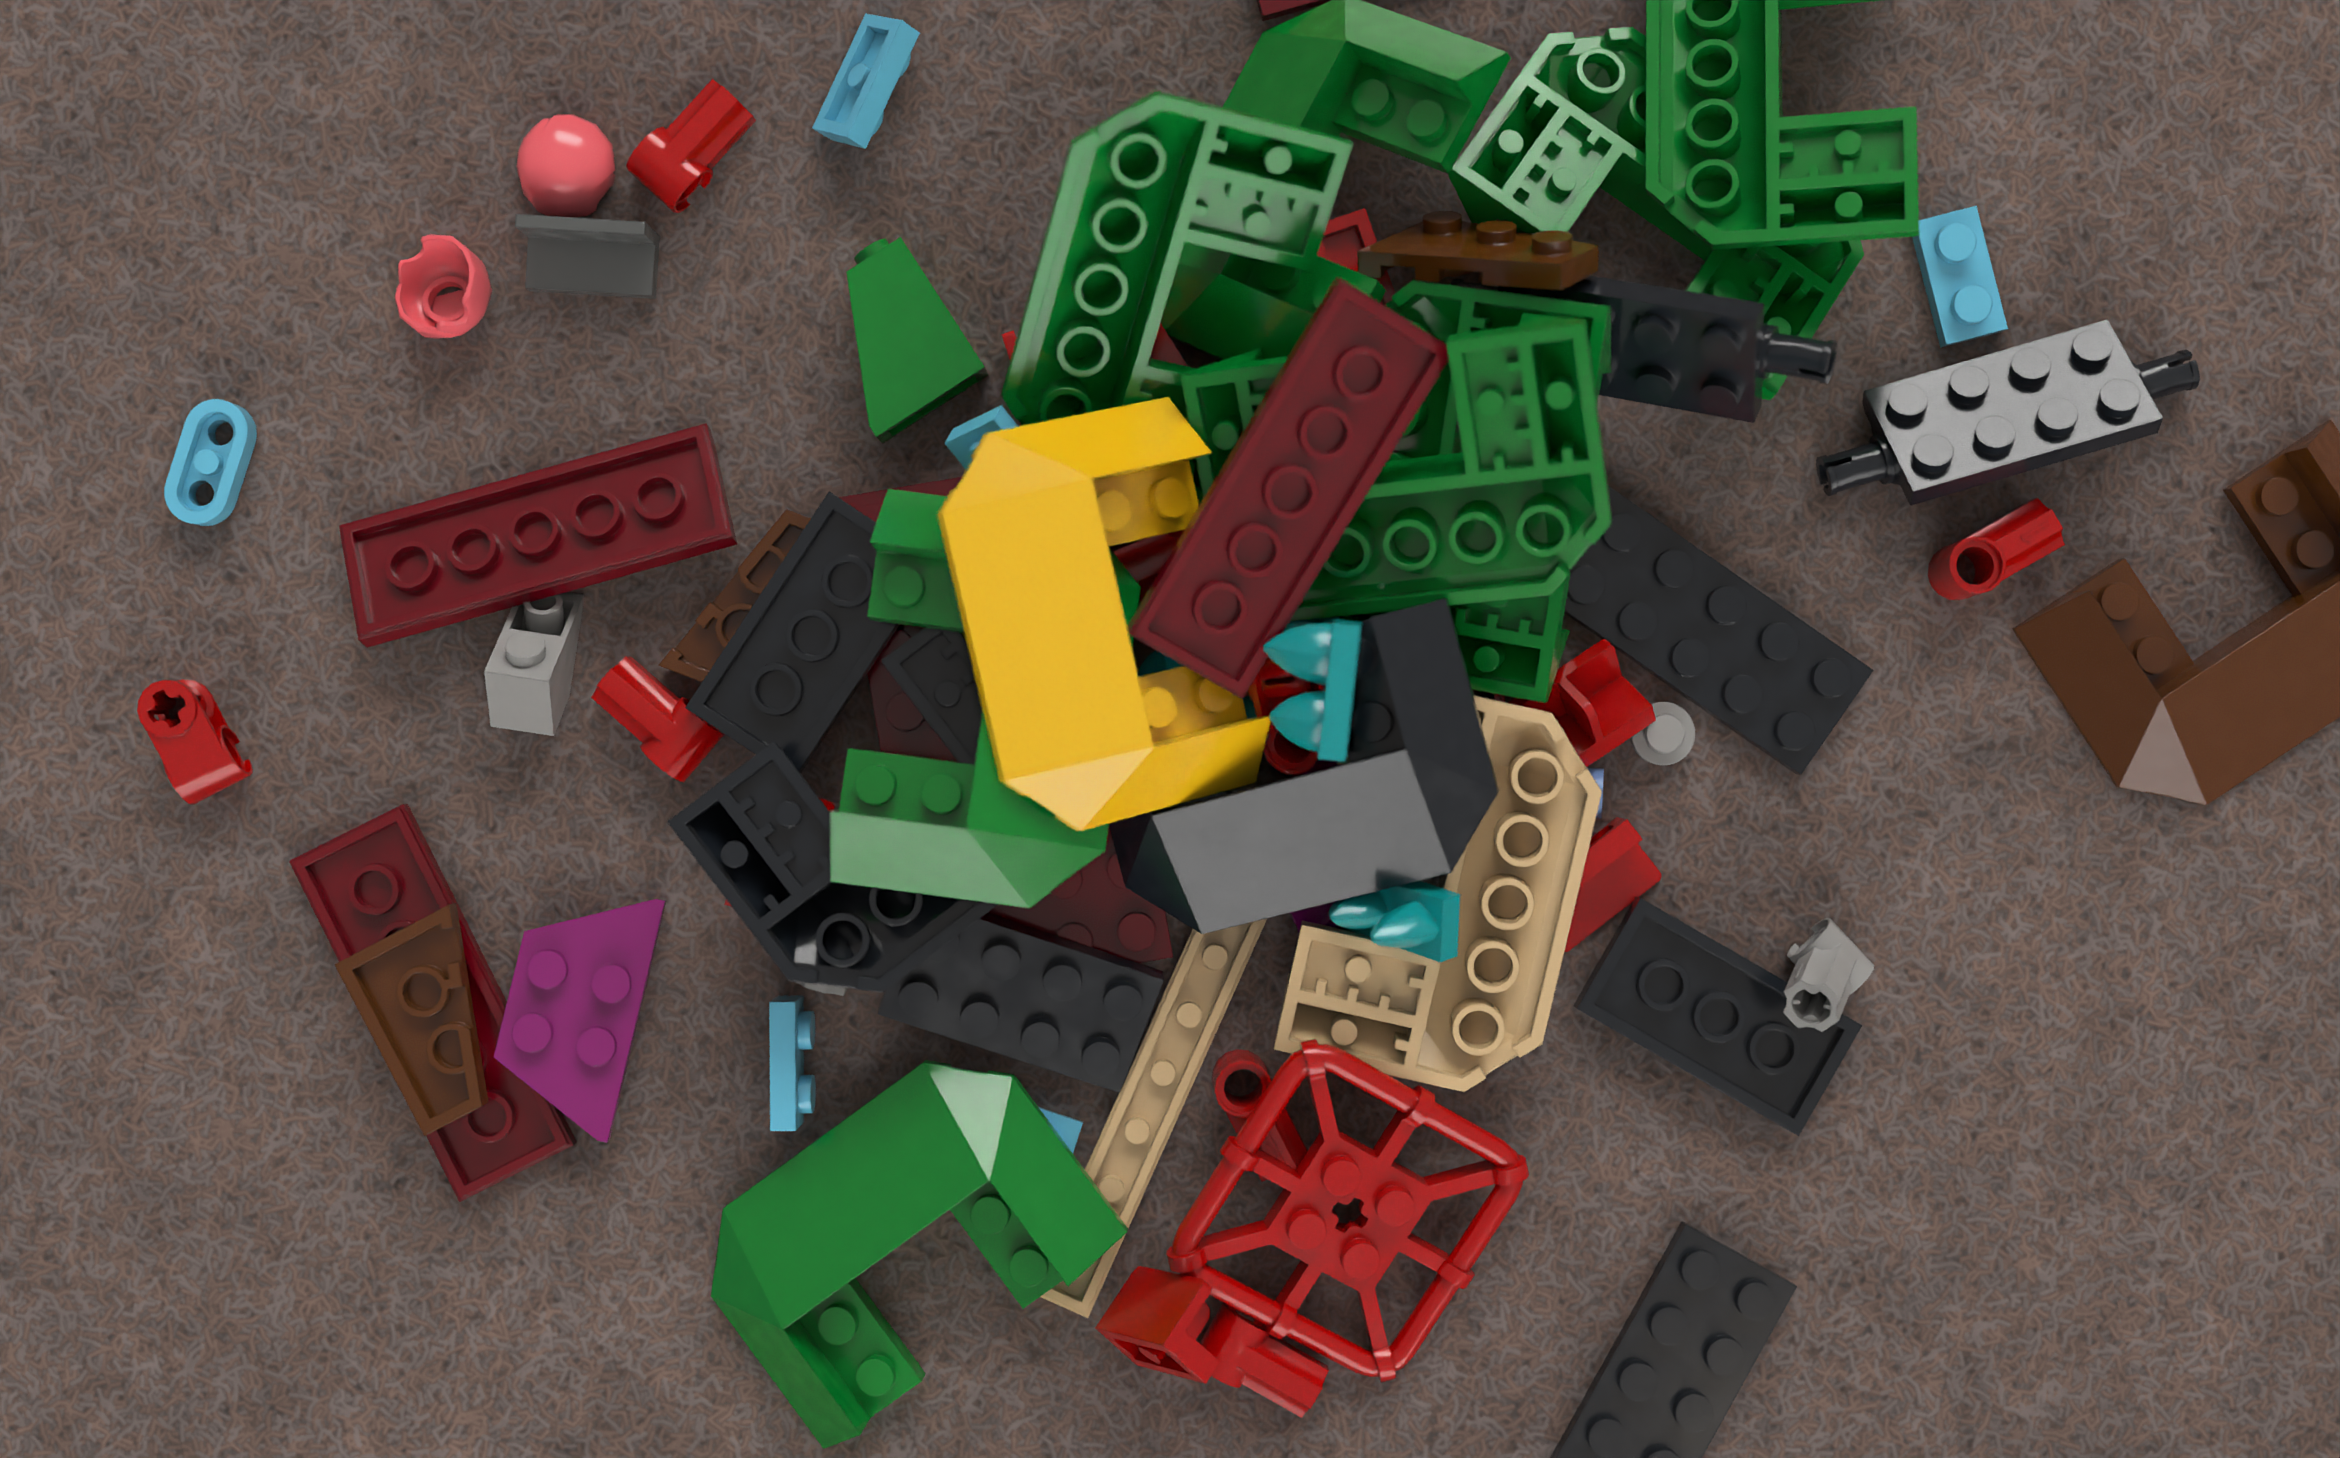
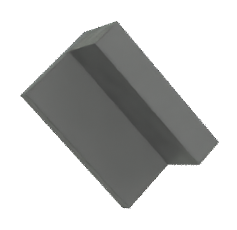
(590, 256)

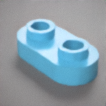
(204, 460)

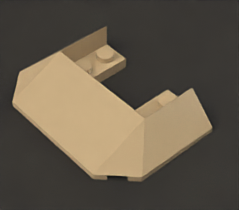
(1517, 904)

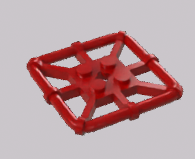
(1336, 1172)

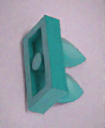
(1327, 657)
(1405, 917)

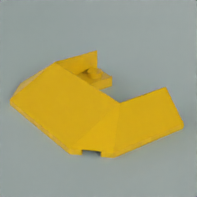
(1050, 628)

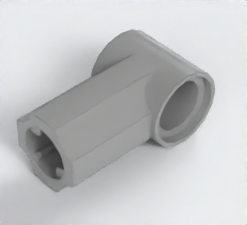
(1824, 976)

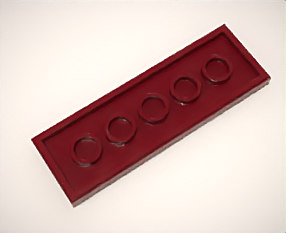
(1289, 488)
(536, 535)
(377, 885)

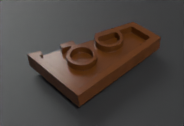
(1500, 254)
(723, 616)
(422, 1016)

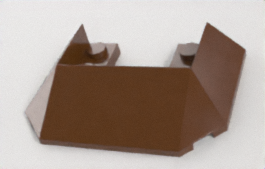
(2216, 719)

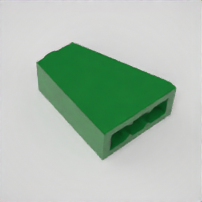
(905, 340)

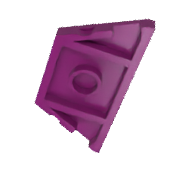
(579, 1009)

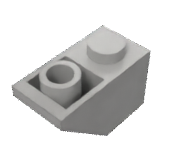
(534, 664)

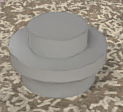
(1668, 737)

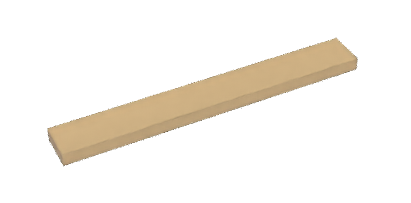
(1160, 1085)

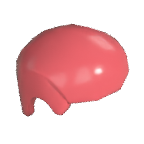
(565, 166)
(441, 265)

